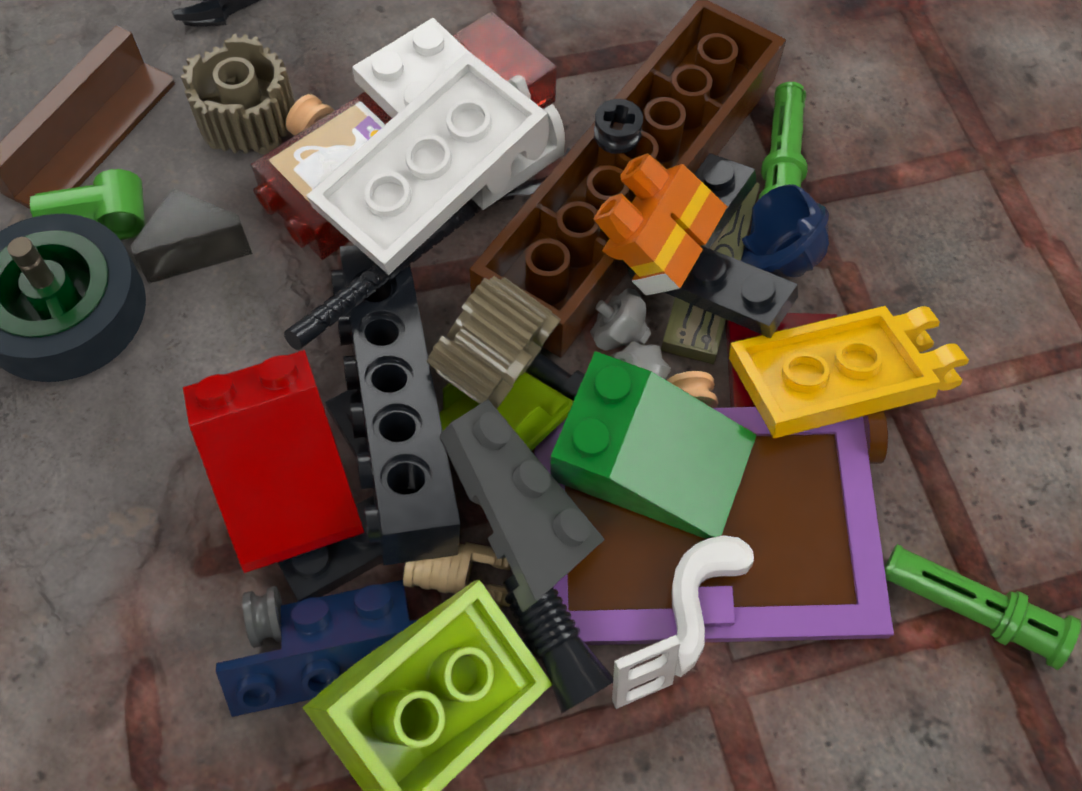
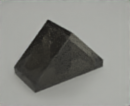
(188, 237)

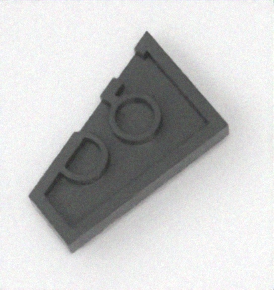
(527, 508)

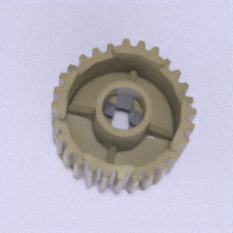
(239, 95)
(493, 340)

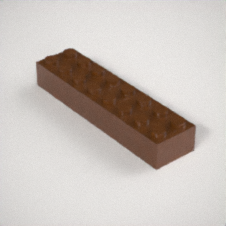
(692, 103)

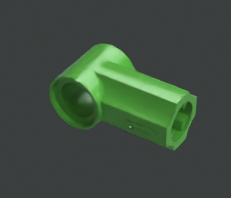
(111, 200)

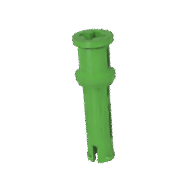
(784, 162)
(1007, 615)

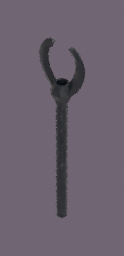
(374, 278)

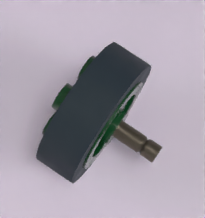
(65, 297)

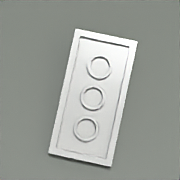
(414, 62)
(431, 161)

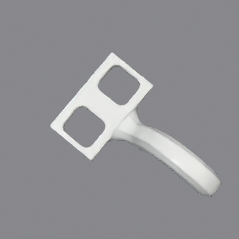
(680, 653)

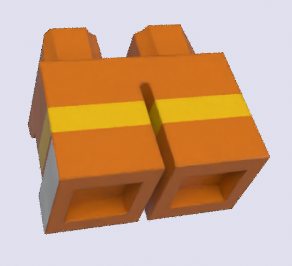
(663, 224)

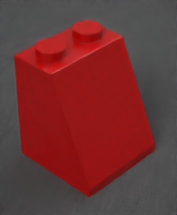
(272, 460)

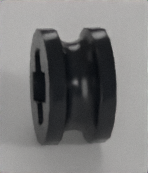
(618, 112)

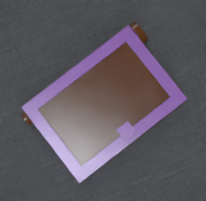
(811, 533)

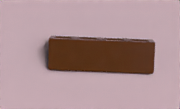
(81, 119)

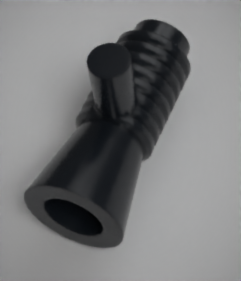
(554, 638)

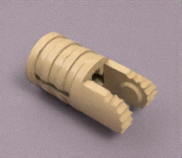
(454, 572)

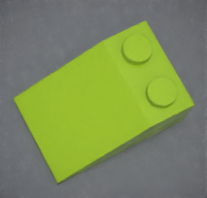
(430, 696)

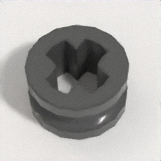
(262, 616)

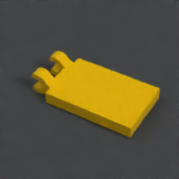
(844, 368)

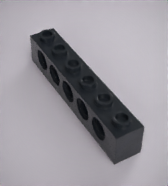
(392, 358)

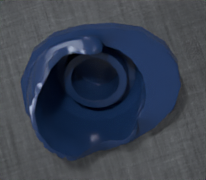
(787, 232)

